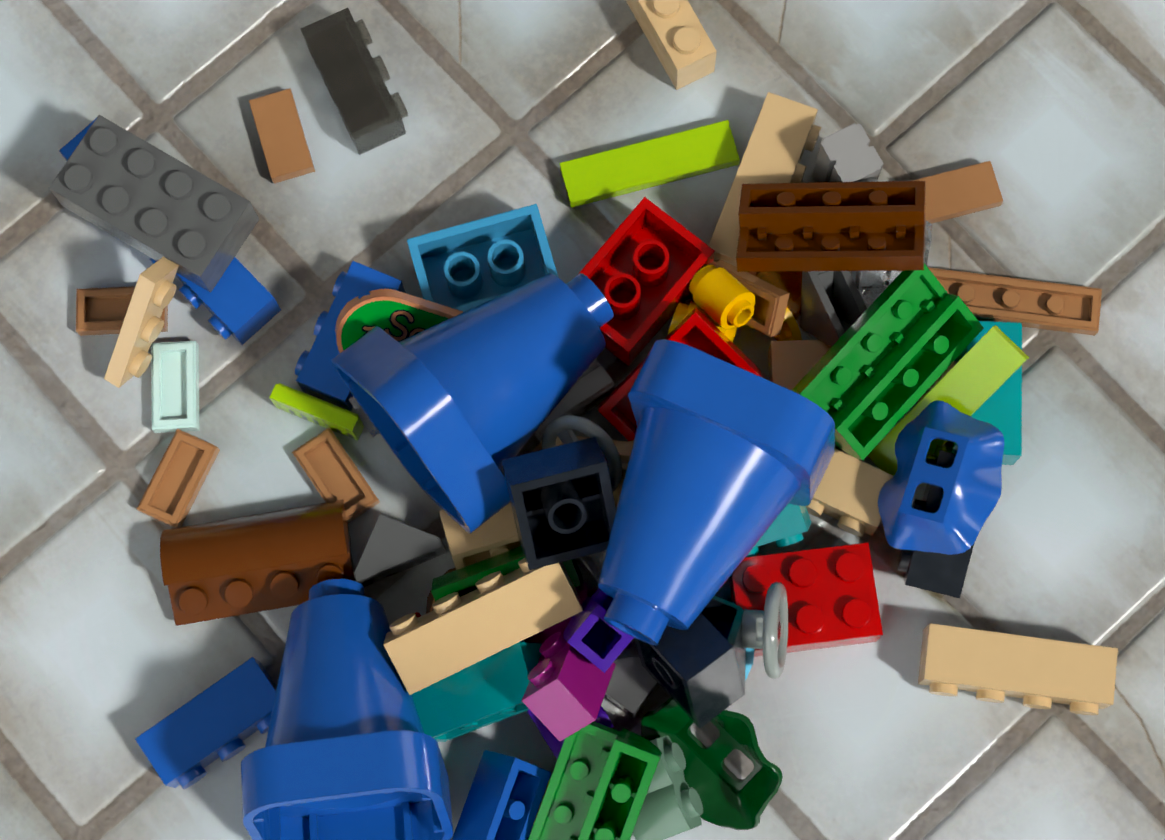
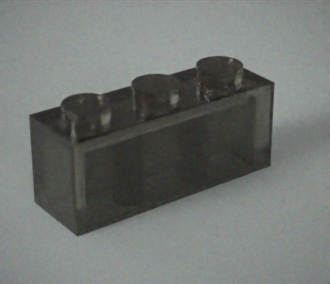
(355, 80)

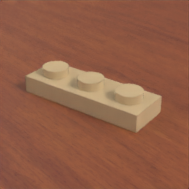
(142, 322)

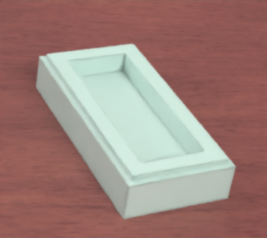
(175, 386)

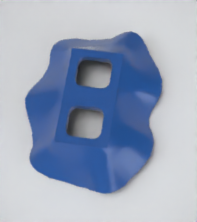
(969, 485)

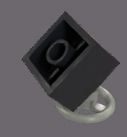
(564, 493)
(707, 661)

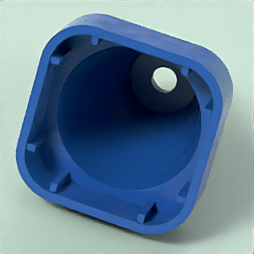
(476, 387)
(703, 483)
(344, 735)

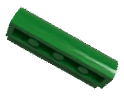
(889, 359)
(597, 786)

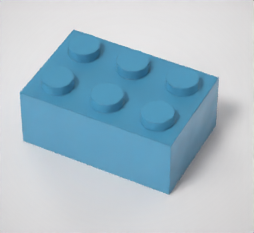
(482, 258)

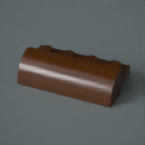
(832, 226)
(254, 561)

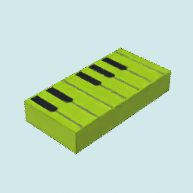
(317, 411)

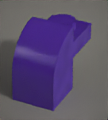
(593, 635)

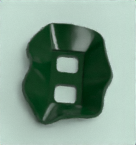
(724, 797)

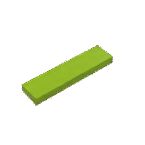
(649, 163)
(963, 387)

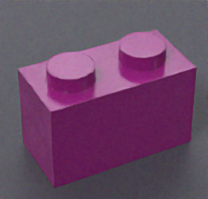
(565, 688)

